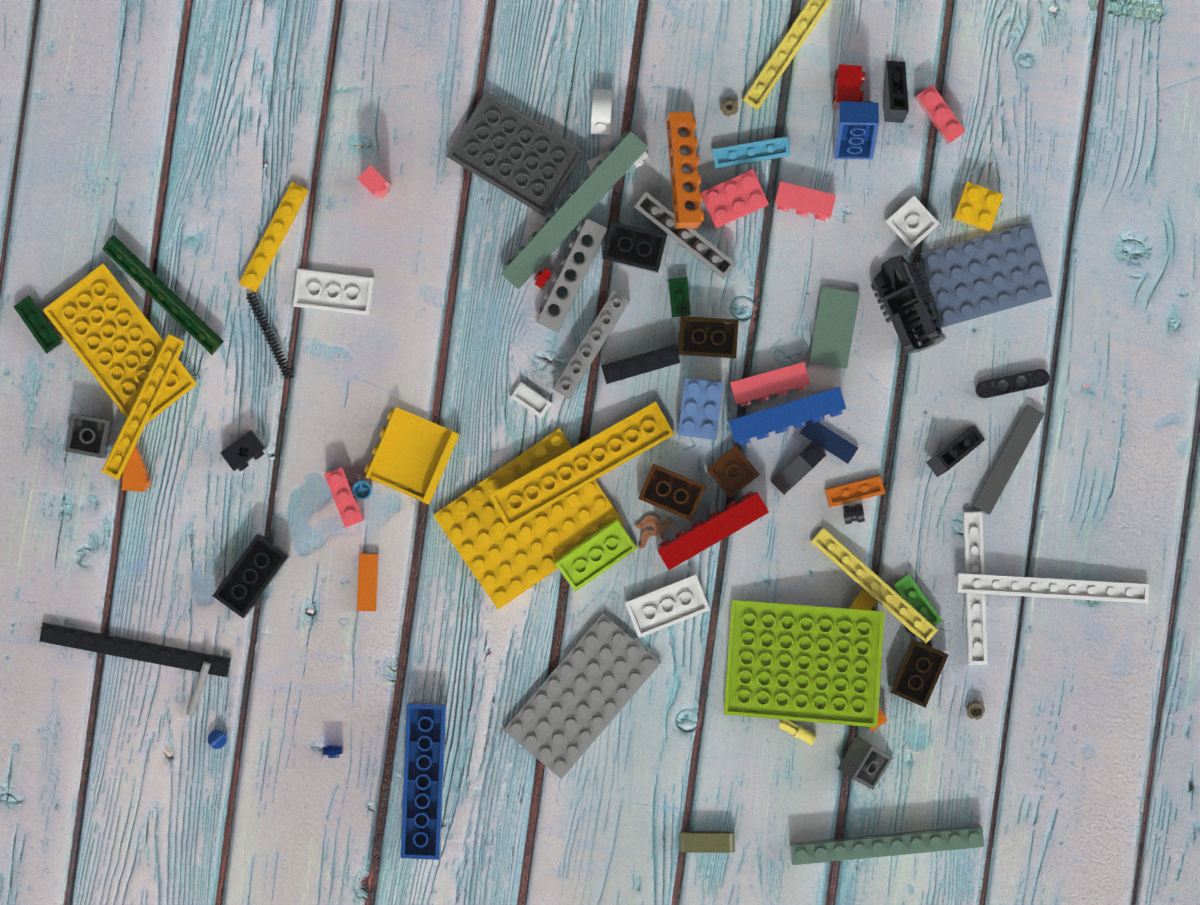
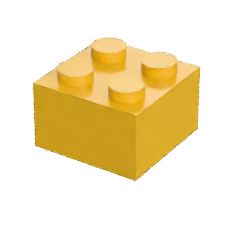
(977, 207)

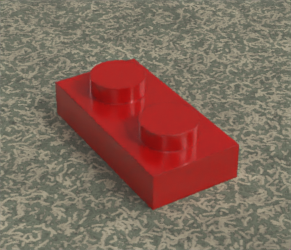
(542, 278)

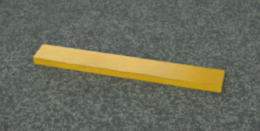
(143, 406)

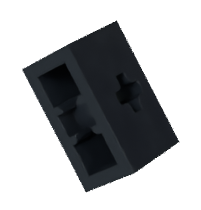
(232, 452)

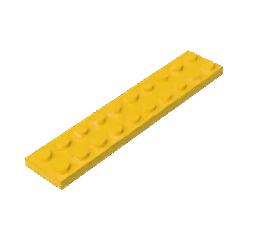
(581, 465)

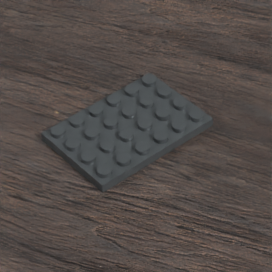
(515, 153)

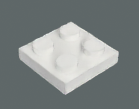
(912, 222)

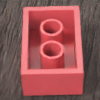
(734, 199)

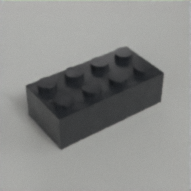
(251, 575)

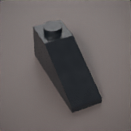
(895, 92)
(955, 451)
(798, 467)

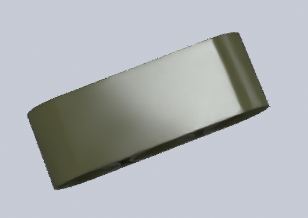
(707, 841)

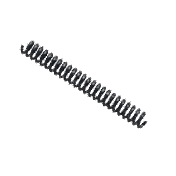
(269, 336)

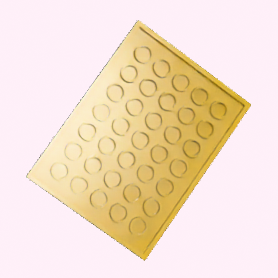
(521, 556)

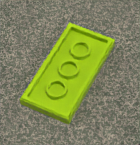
(595, 554)

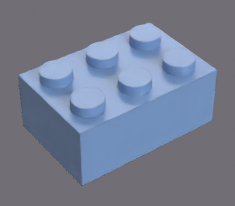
(700, 408)

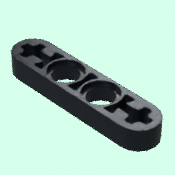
(1012, 386)

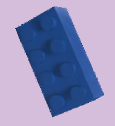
(856, 130)

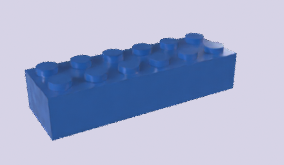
(787, 414)

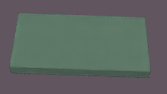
(834, 327)

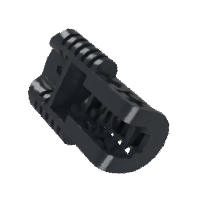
(907, 304)

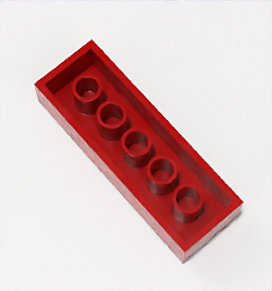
(712, 530)

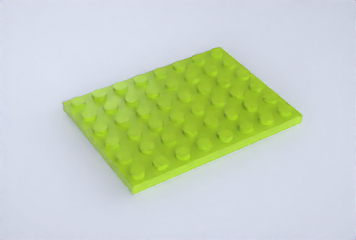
(804, 663)

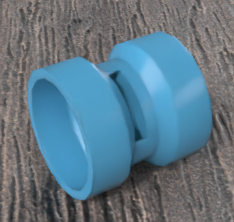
(362, 492)

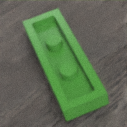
(913, 595)

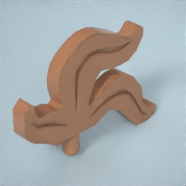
(658, 528)

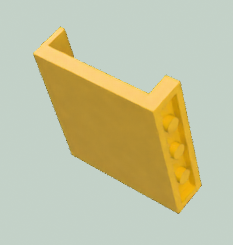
(411, 455)

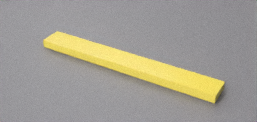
(785, 52)
(874, 585)

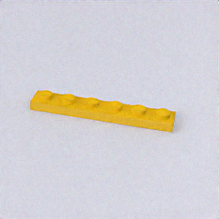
(274, 237)

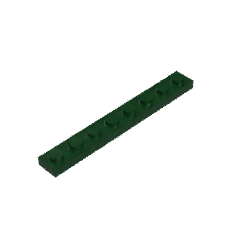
(162, 295)

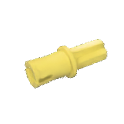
(797, 731)

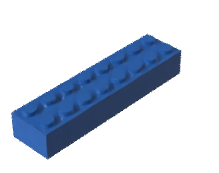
(423, 780)

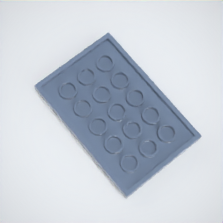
(986, 275)

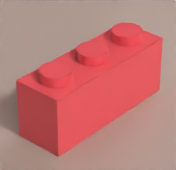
(940, 114)
(374, 182)
(804, 200)
(343, 497)

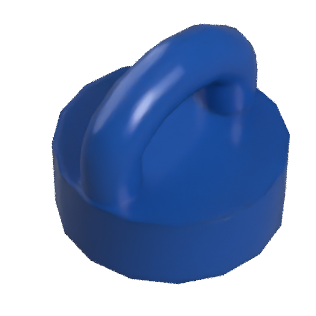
(217, 739)

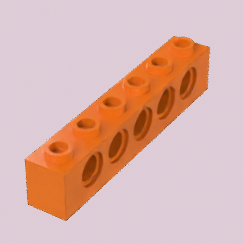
(682, 216)

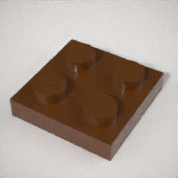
(732, 471)

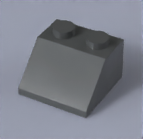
(864, 763)

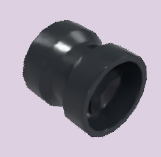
(853, 514)

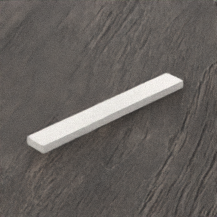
(975, 602)

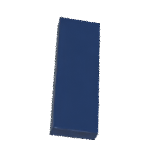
(829, 441)

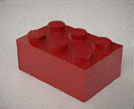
(847, 84)

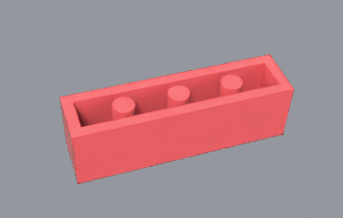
(770, 383)

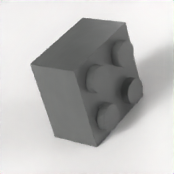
(88, 435)

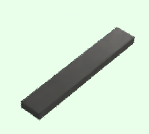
(1008, 459)

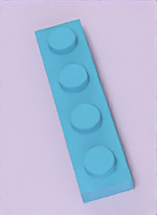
(751, 152)

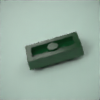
(679, 297)

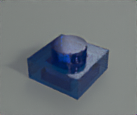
(333, 750)

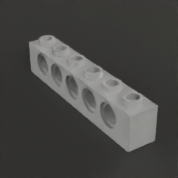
(597, 232)
(686, 237)
(591, 345)

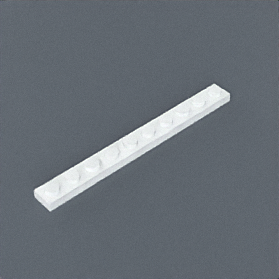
(1052, 588)

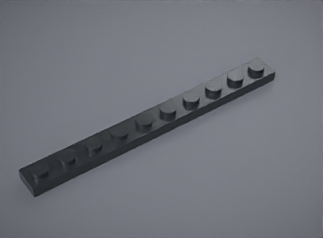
(133, 649)

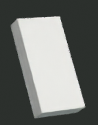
(531, 399)

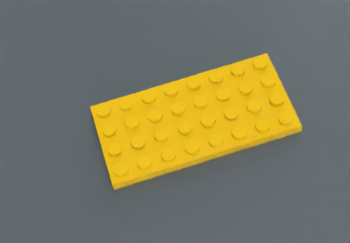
(115, 340)

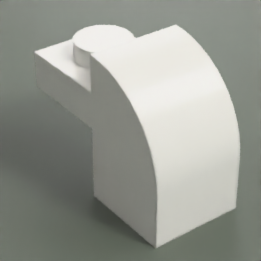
(601, 111)

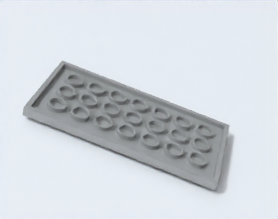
(582, 696)

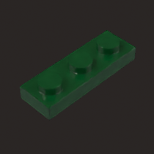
(38, 324)

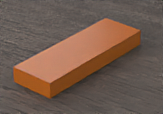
(854, 491)
(367, 582)

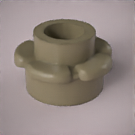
(728, 101)
(970, 710)

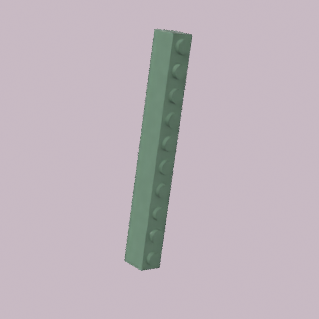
(577, 207)
(886, 845)

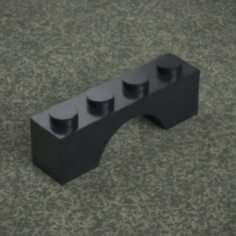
(640, 364)

